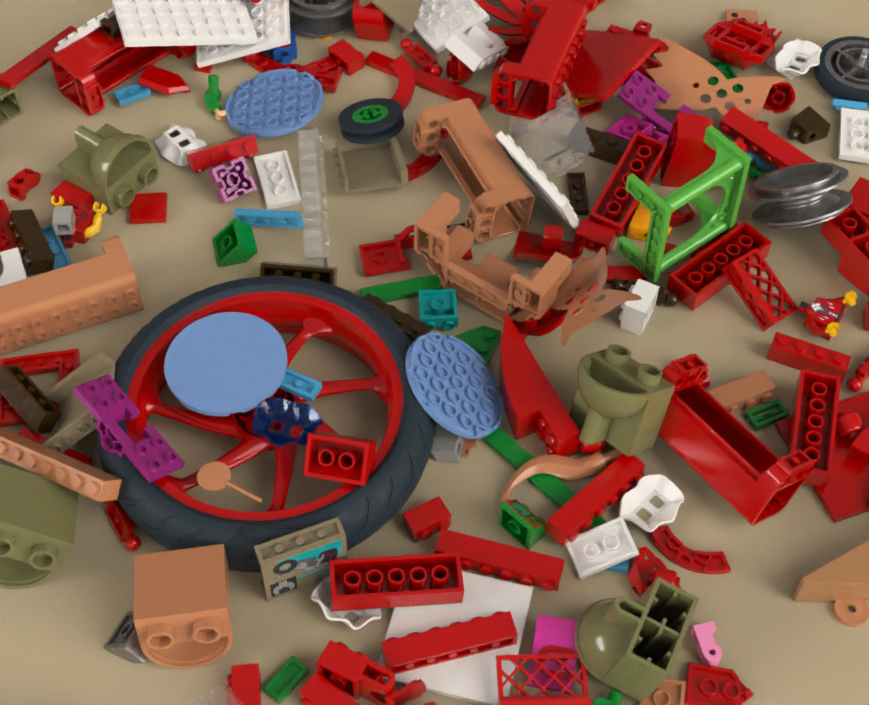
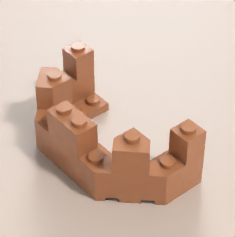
(493, 283)

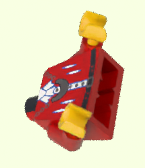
(825, 314)

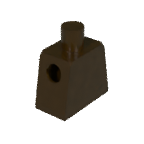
(808, 126)

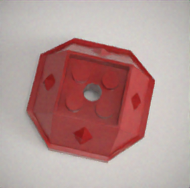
(739, 43)

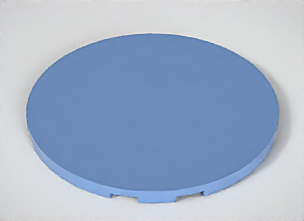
(274, 103)
(225, 363)
(454, 385)

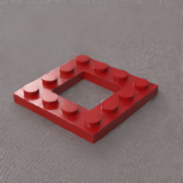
(62, 361)

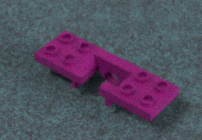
(643, 97)
(111, 405)

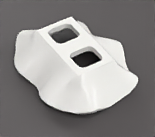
(793, 50)
(172, 150)
(642, 493)
(322, 596)

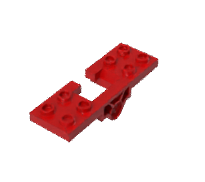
(388, 256)

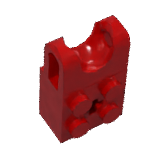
(355, 673)

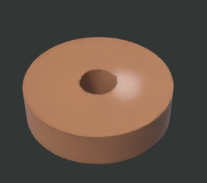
(850, 619)

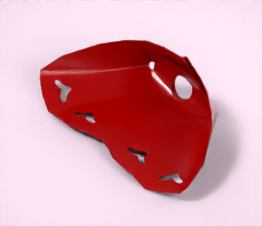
(640, 570)

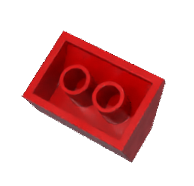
(339, 457)

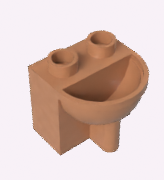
(183, 606)

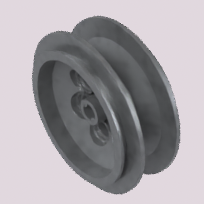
(321, 17)
(800, 195)

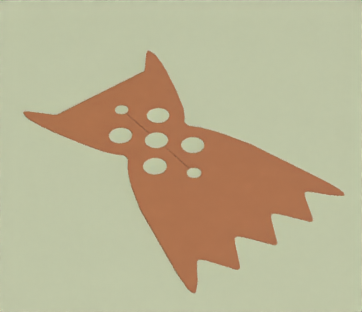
(684, 68)
(588, 273)

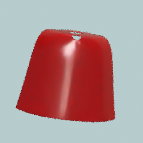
(529, 248)

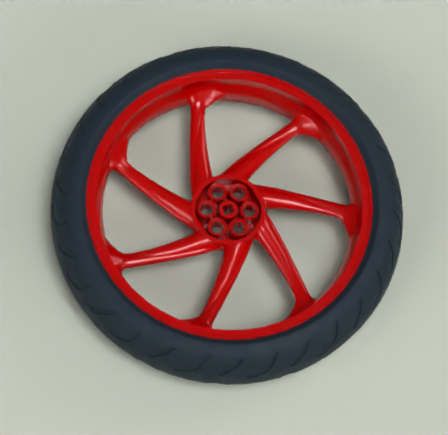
(294, 307)

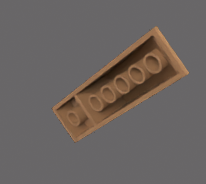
(838, 580)

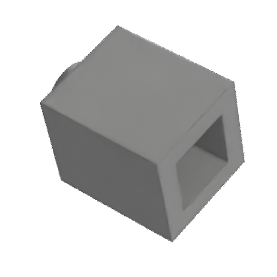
(64, 220)

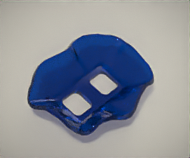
(290, 415)

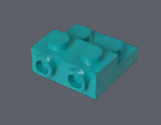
(438, 308)

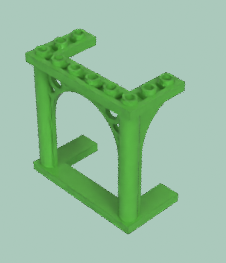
(728, 171)

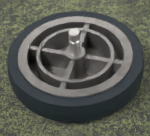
(845, 68)

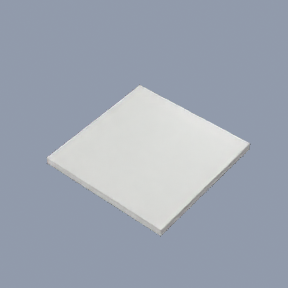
(472, 676)

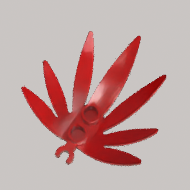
(516, 7)
(548, 322)

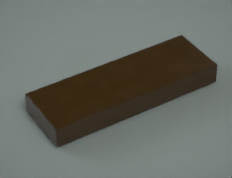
(578, 193)

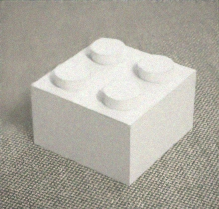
(637, 313)

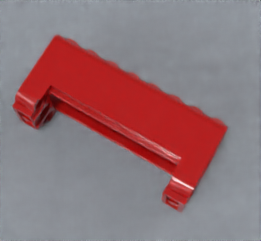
(554, 41)
(100, 64)
(725, 450)

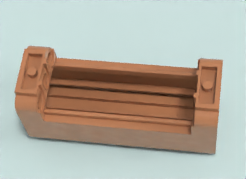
(481, 166)
(68, 299)

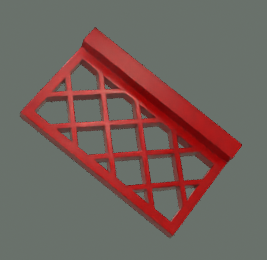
(752, 296)
(548, 699)

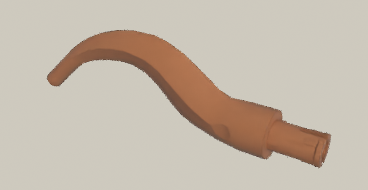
(561, 467)

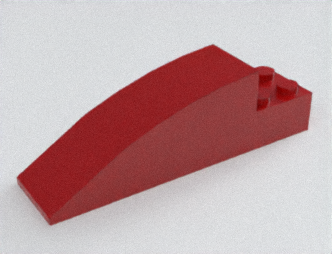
(850, 237)
(530, 398)

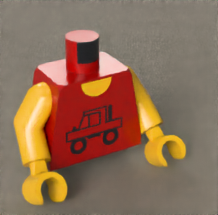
(87, 223)

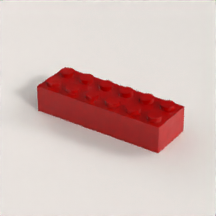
(617, 206)
(702, 275)
(815, 422)
(396, 581)

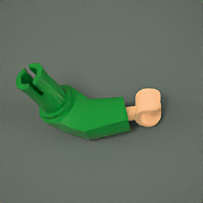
(213, 96)

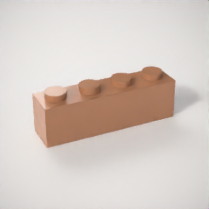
(745, 392)

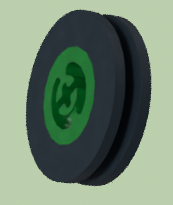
(371, 120)

